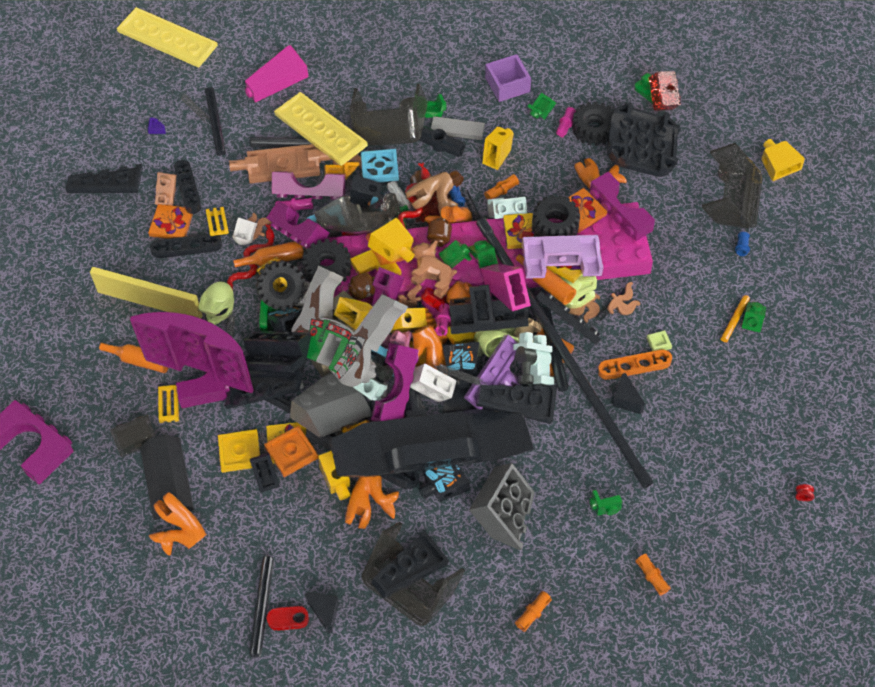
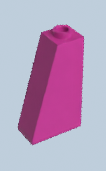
(276, 75)
(507, 285)

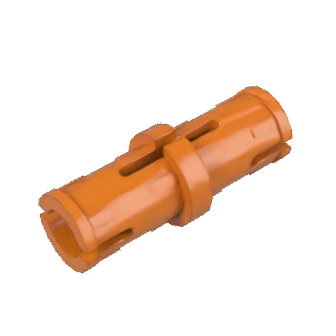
(502, 187)
(653, 574)
(533, 611)

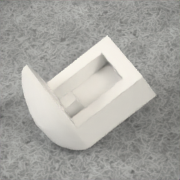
(244, 231)

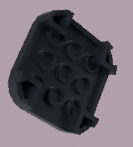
(642, 141)

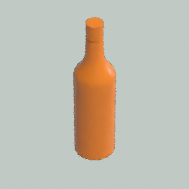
(285, 252)
(553, 284)
(132, 355)

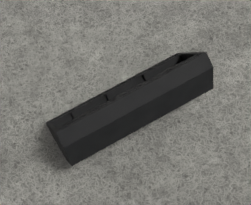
(165, 471)

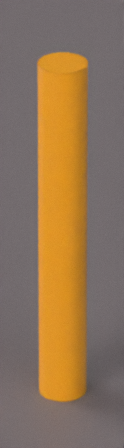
(735, 318)

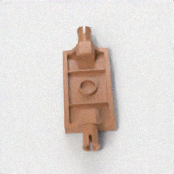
(300, 160)

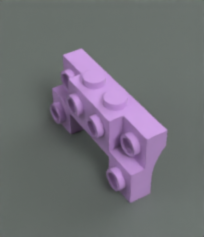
(562, 251)

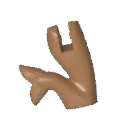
(425, 189)

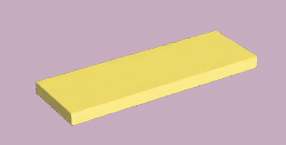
(167, 37)
(321, 128)
(145, 293)

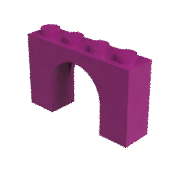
(201, 391)
(52, 449)

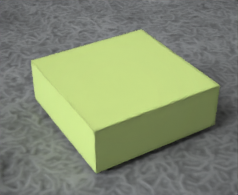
(659, 341)

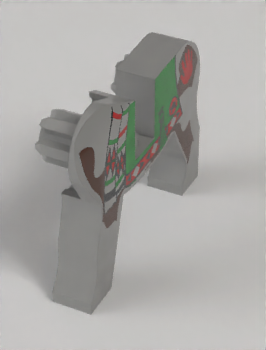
(352, 359)

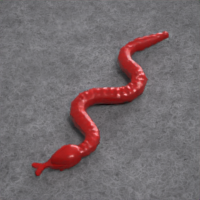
(413, 214)
(253, 248)

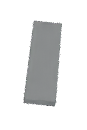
(459, 128)

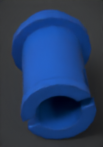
(456, 196)
(742, 247)

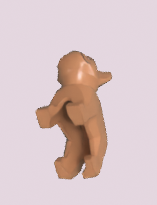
(431, 268)

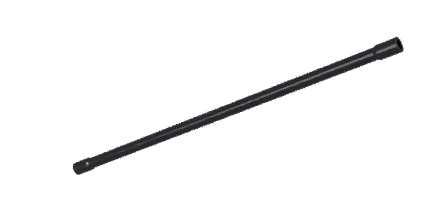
(639, 471)

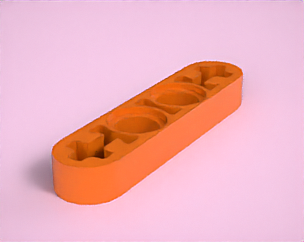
(633, 361)

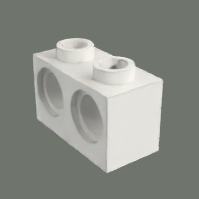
(432, 383)

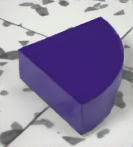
(155, 127)

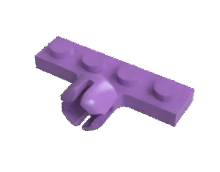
(496, 369)

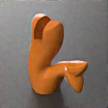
(591, 172)
(453, 215)
(427, 338)
(360, 503)
(180, 516)

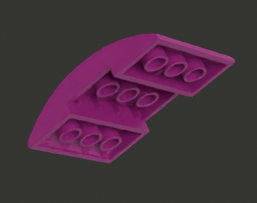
(186, 340)

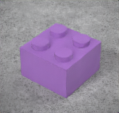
(508, 78)

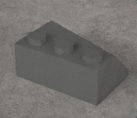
(329, 406)
(503, 505)

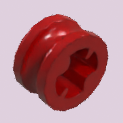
(804, 492)

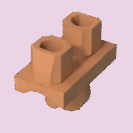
(165, 189)

